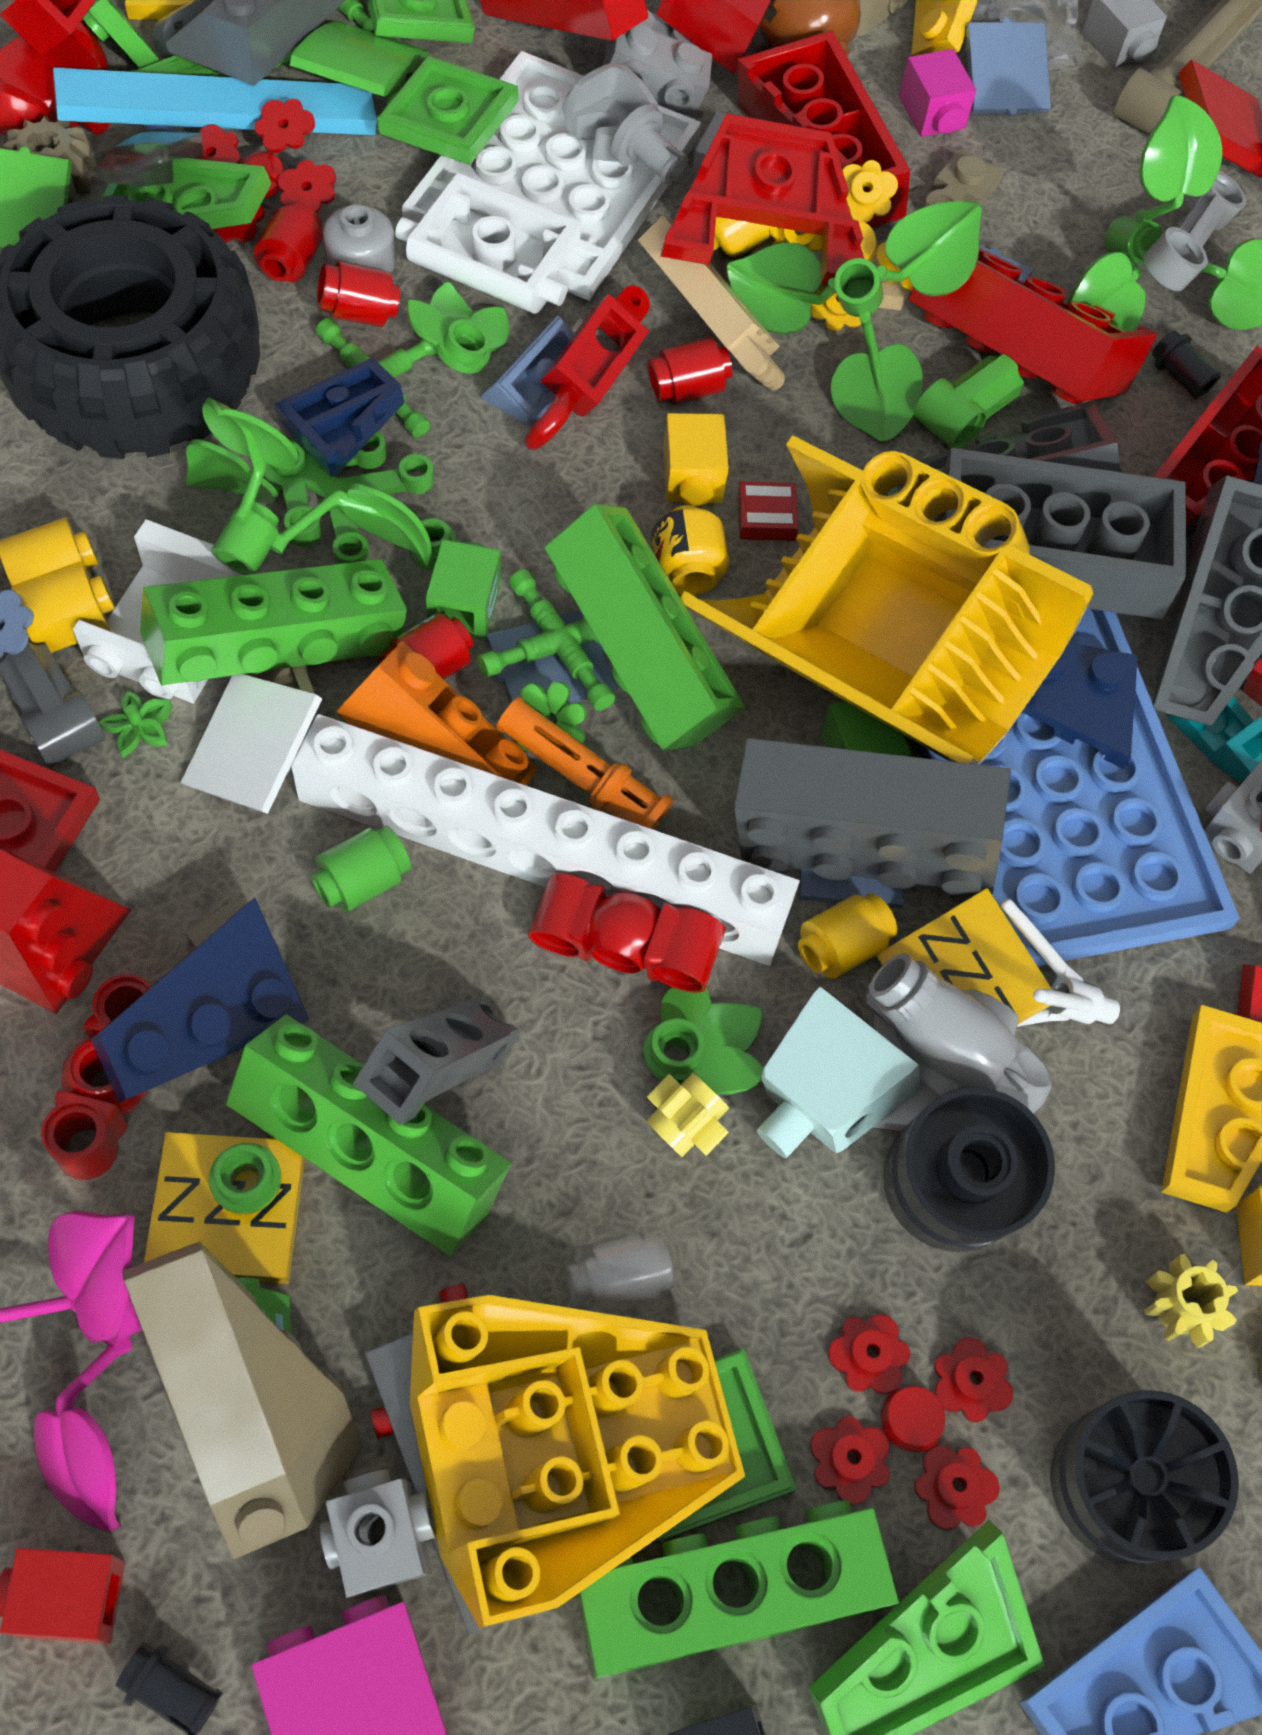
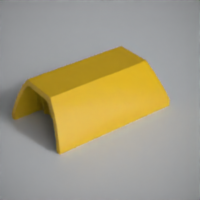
(908, 608)

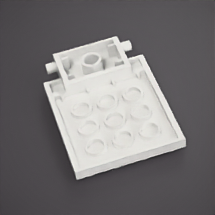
(534, 203)

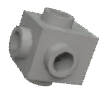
(1237, 822)
(401, 1551)

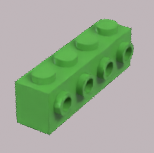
(270, 620)
(643, 628)

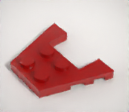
(768, 178)

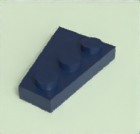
(201, 1008)

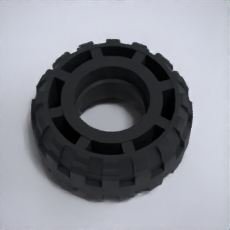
(133, 382)

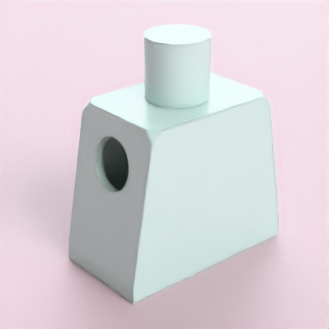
(833, 1078)

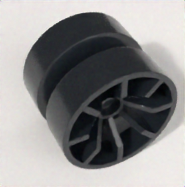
(969, 1170)
(1145, 1478)

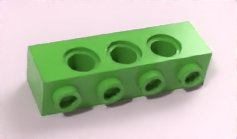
(415, 1172)
(852, 1585)

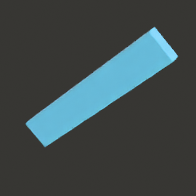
(204, 100)

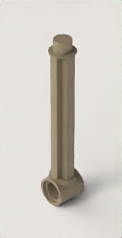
(1148, 93)

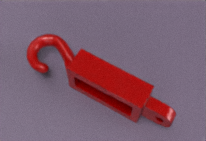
(585, 368)

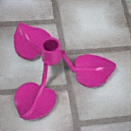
(70, 1446)

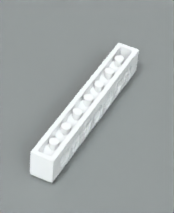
(534, 832)

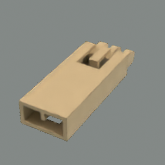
(719, 309)

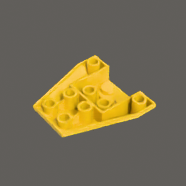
(559, 1443)

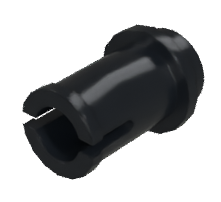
(1185, 364)
(168, 1689)

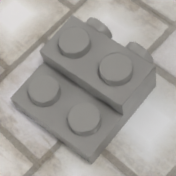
(665, 62)

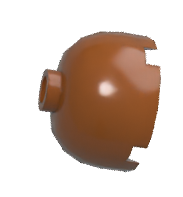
(809, 18)

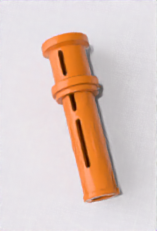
(608, 785)

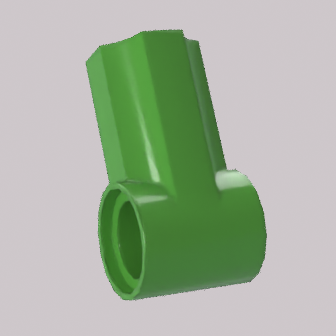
(960, 408)

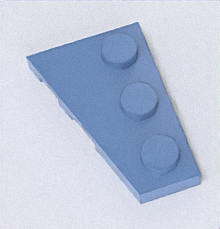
(1162, 1671)

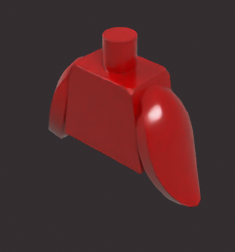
(29, 80)

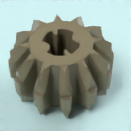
(58, 141)

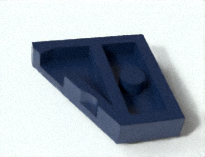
(341, 413)

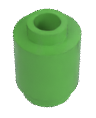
(360, 868)

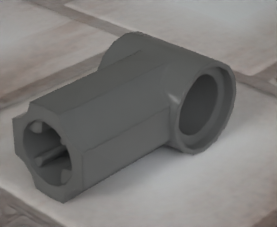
(53, 713)

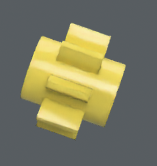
(687, 1114)
(1191, 1318)

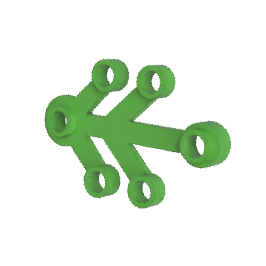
(312, 476)

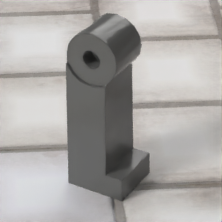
(433, 1056)

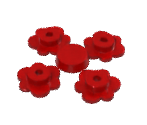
(280, 128)
(912, 1421)

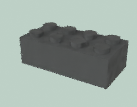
(1092, 523)
(871, 816)

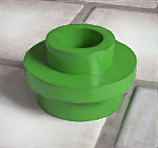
(233, 1162)

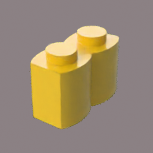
(55, 581)

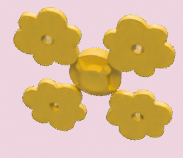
(862, 208)

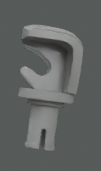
(623, 121)

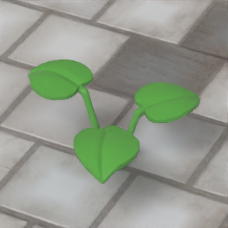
(1176, 161)
(879, 388)
(252, 526)

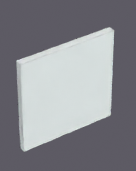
(251, 741)

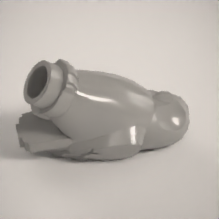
(956, 1033)

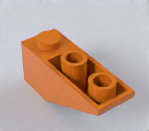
(419, 708)

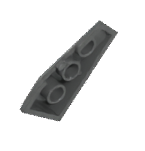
(1218, 607)

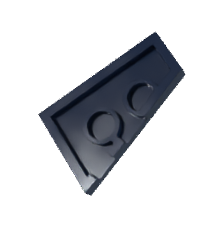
(1090, 700)

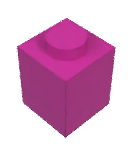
(937, 92)

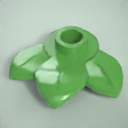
(456, 331)
(713, 1038)

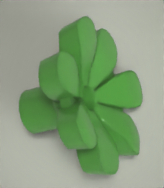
(556, 707)

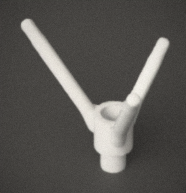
(1069, 994)

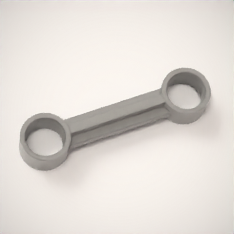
(1179, 251)

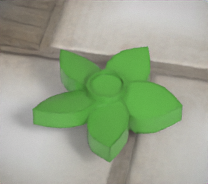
(138, 722)

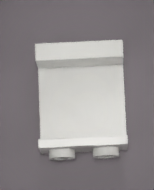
(166, 559)

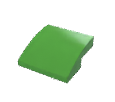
(358, 58)

